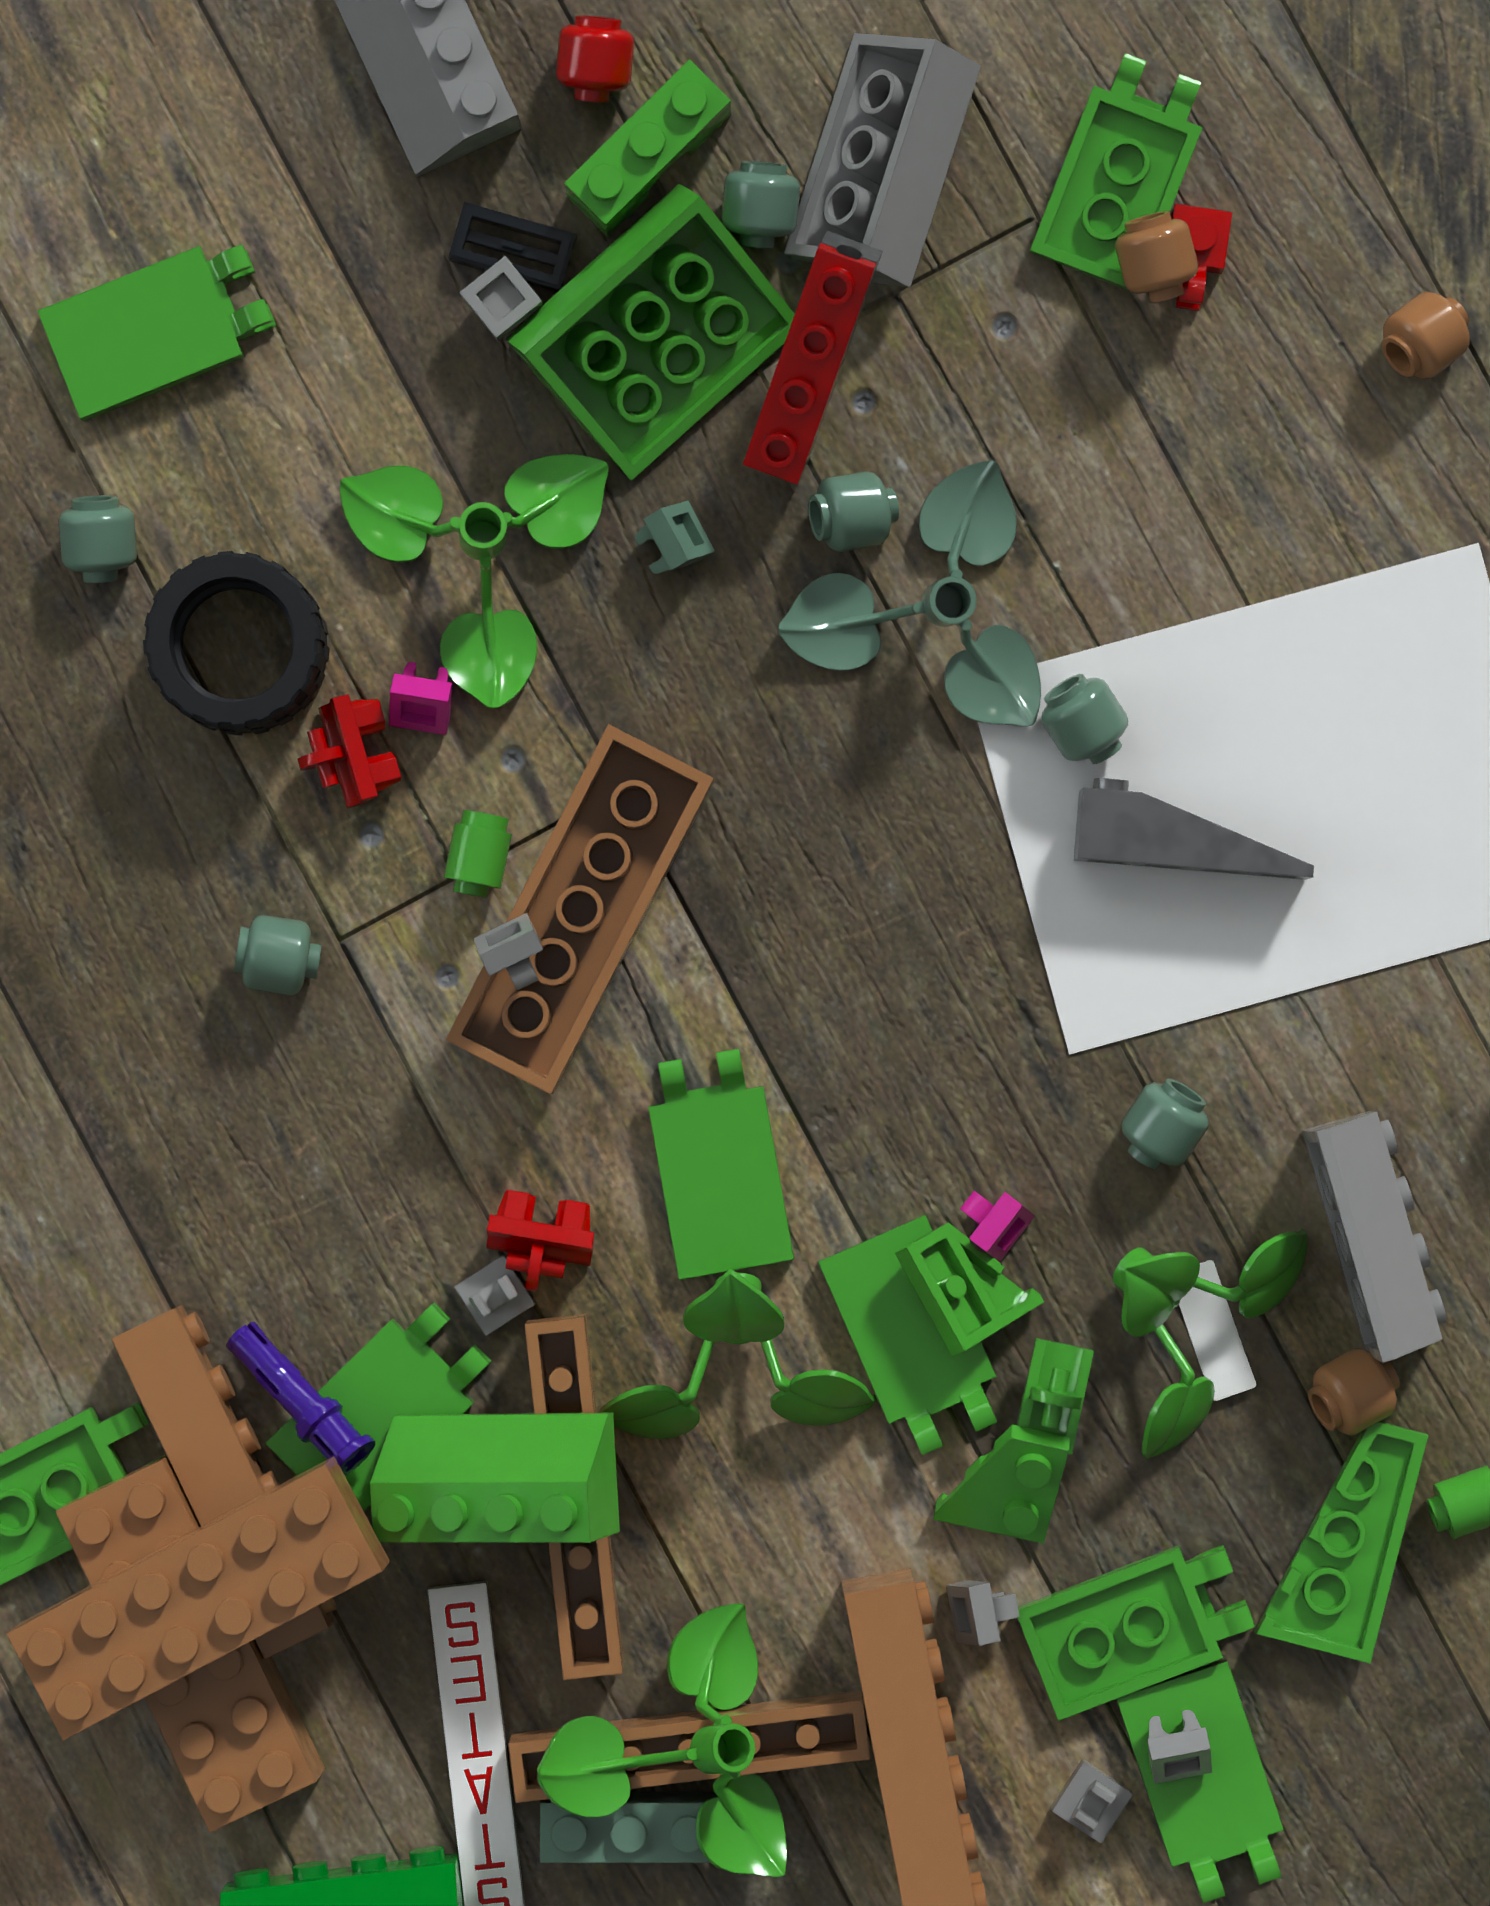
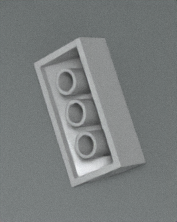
(431, 76)
(885, 150)
(1373, 1235)

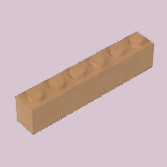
(203, 1436)
(580, 1571)
(784, 1732)

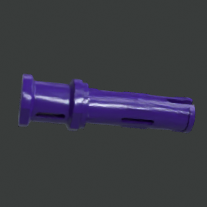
(316, 1417)

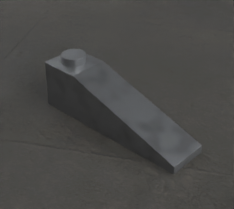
(1148, 832)

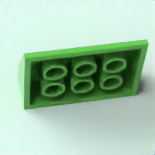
(655, 330)

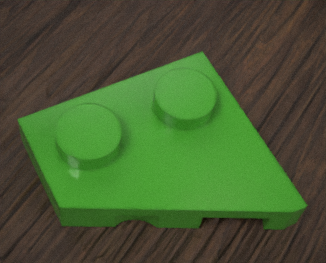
(963, 1288)
(1011, 1486)

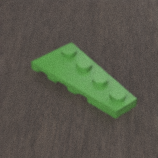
(1347, 1559)

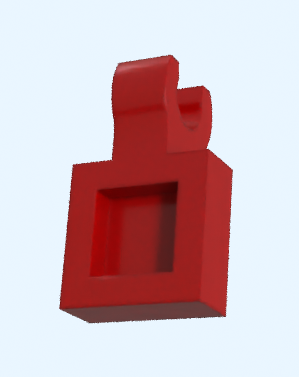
(1210, 239)

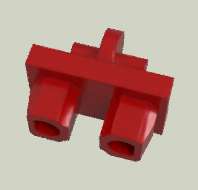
(341, 747)
(540, 1246)

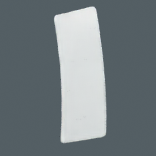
(1216, 1338)

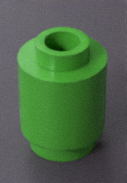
(478, 853)
(1461, 1503)

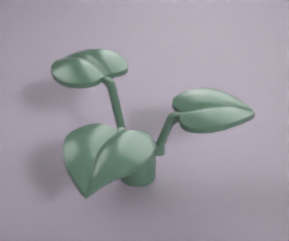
(998, 672)

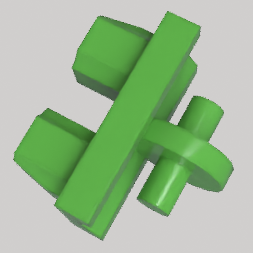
(1055, 1388)

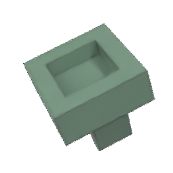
(677, 537)

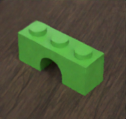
(649, 142)

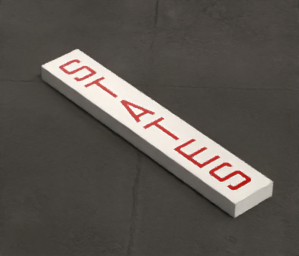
(476, 1745)

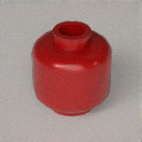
(594, 57)

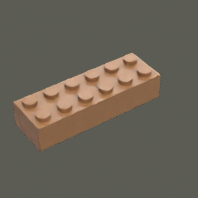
(585, 906)
(198, 1598)
(228, 1720)
(909, 1740)

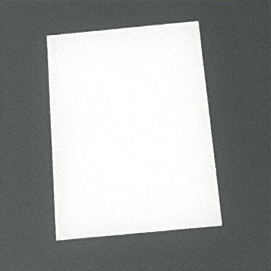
(1307, 722)

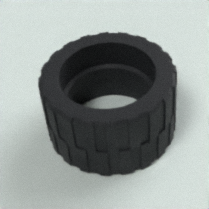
(180, 599)

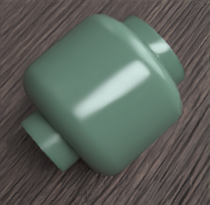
(760, 203)
(852, 511)
(97, 537)
(1084, 719)
(276, 955)
(1165, 1124)

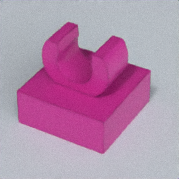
(420, 702)
(998, 1223)

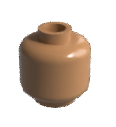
(1156, 256)
(1425, 335)
(1353, 1392)

